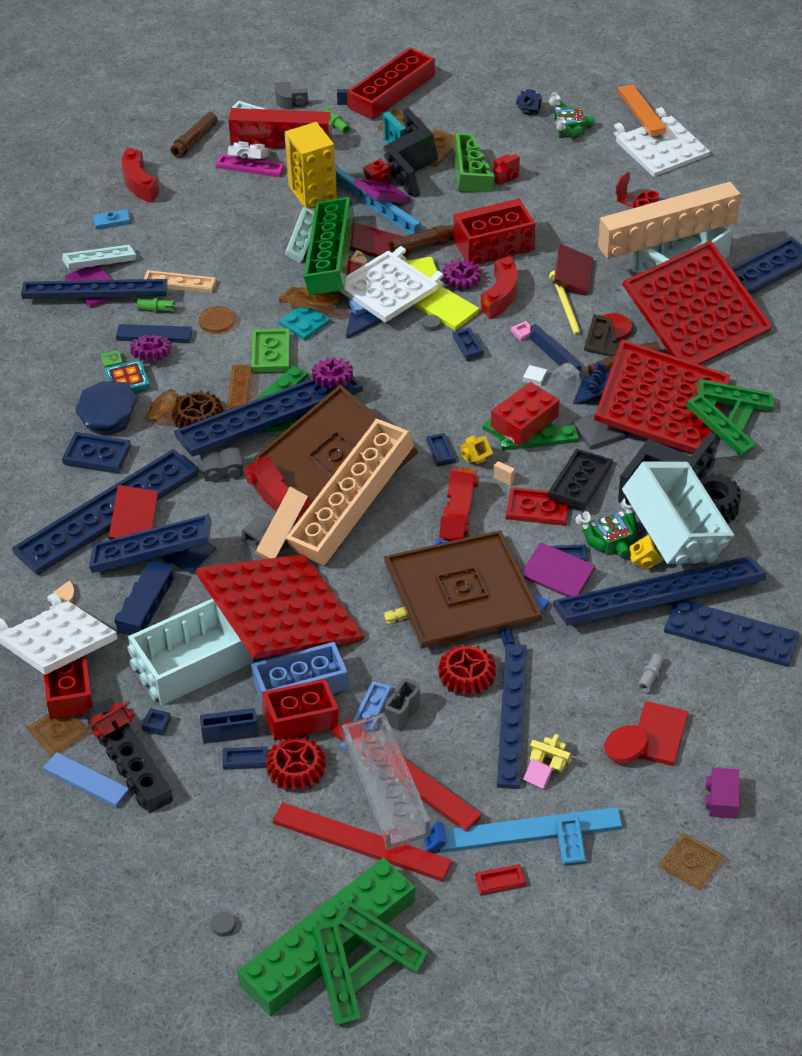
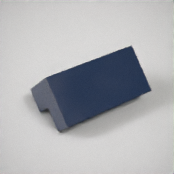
(229, 725)

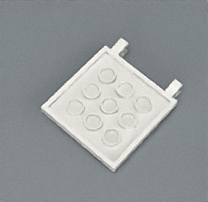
(664, 151)
(389, 285)
(56, 636)

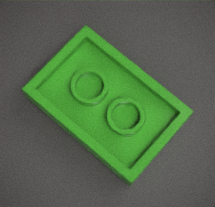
(270, 350)

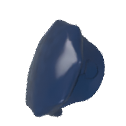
(106, 407)

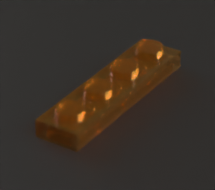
(239, 386)

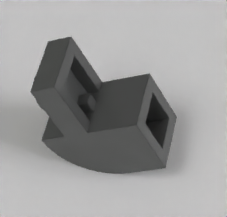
(287, 98)

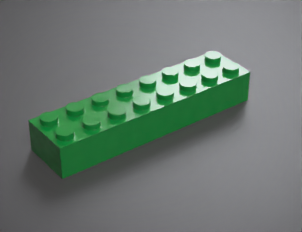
(329, 246)
(293, 960)

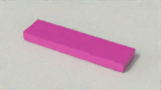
(250, 165)

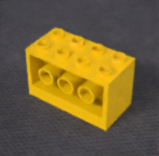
(311, 164)

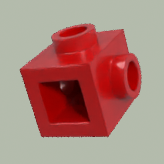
(377, 171)

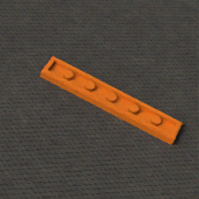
(642, 110)

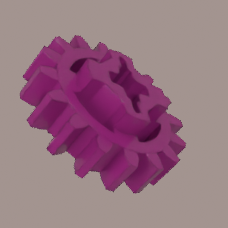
(461, 274)
(150, 348)
(332, 372)

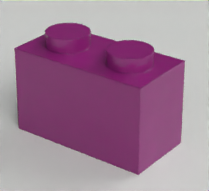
(724, 793)

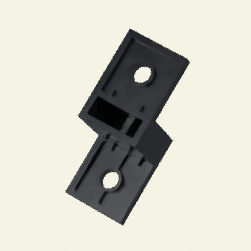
(411, 152)
(655, 452)

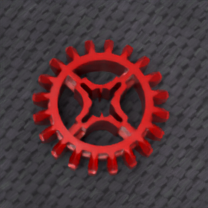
(455, 675)
(296, 770)

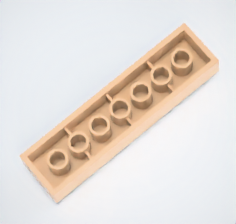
(668, 220)
(350, 491)

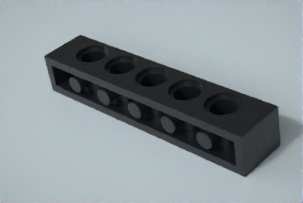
(132, 757)

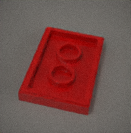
(535, 507)
(132, 511)
(664, 730)

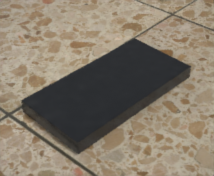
(580, 479)

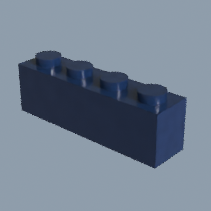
(144, 598)

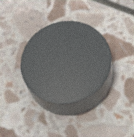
(431, 322)
(223, 924)

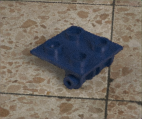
(594, 384)
(190, 558)

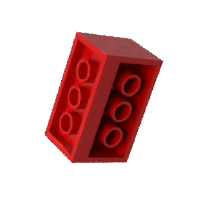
(494, 231)

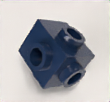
(534, 101)

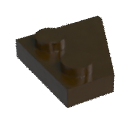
(601, 337)

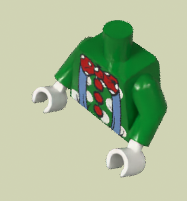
(569, 120)
(612, 532)

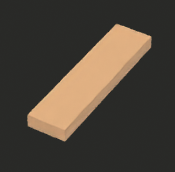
(184, 281)
(281, 524)

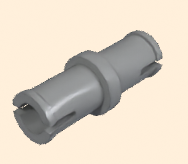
(650, 673)

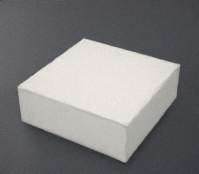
(535, 375)

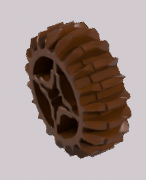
(195, 407)

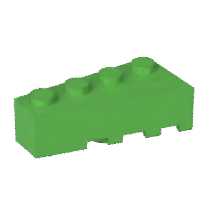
(470, 167)

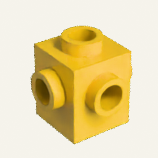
(475, 449)
(645, 553)

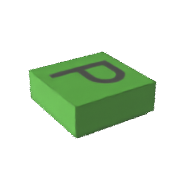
(111, 358)

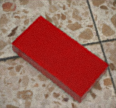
(500, 879)

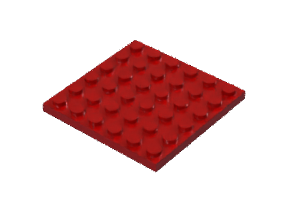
(697, 305)
(650, 396)
(279, 605)

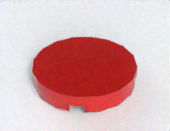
(621, 324)
(626, 744)

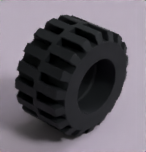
(725, 492)

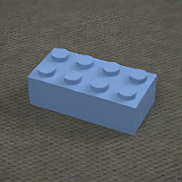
(300, 668)

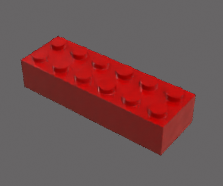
(390, 83)
(269, 125)

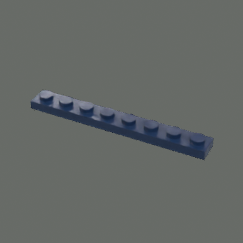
(94, 288)
(512, 717)

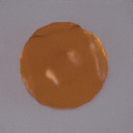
(216, 319)
(162, 405)

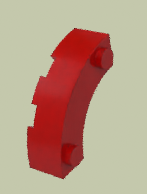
(135, 179)
(504, 291)
(269, 484)
(457, 512)

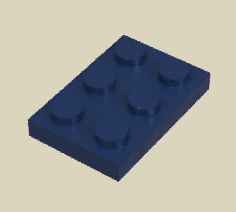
(96, 452)

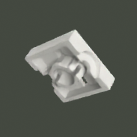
(251, 151)

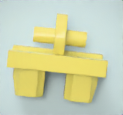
(558, 756)

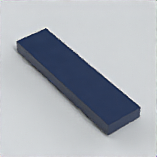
(175, 334)
(551, 347)

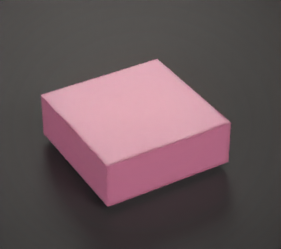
(521, 331)
(538, 773)

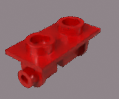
(103, 723)

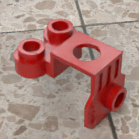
(642, 199)

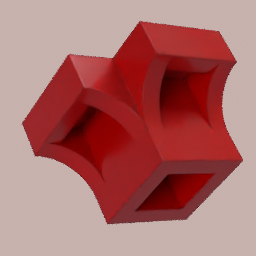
(506, 168)

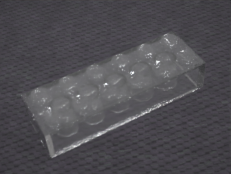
(386, 781)

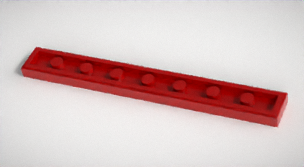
(434, 793)
(361, 841)

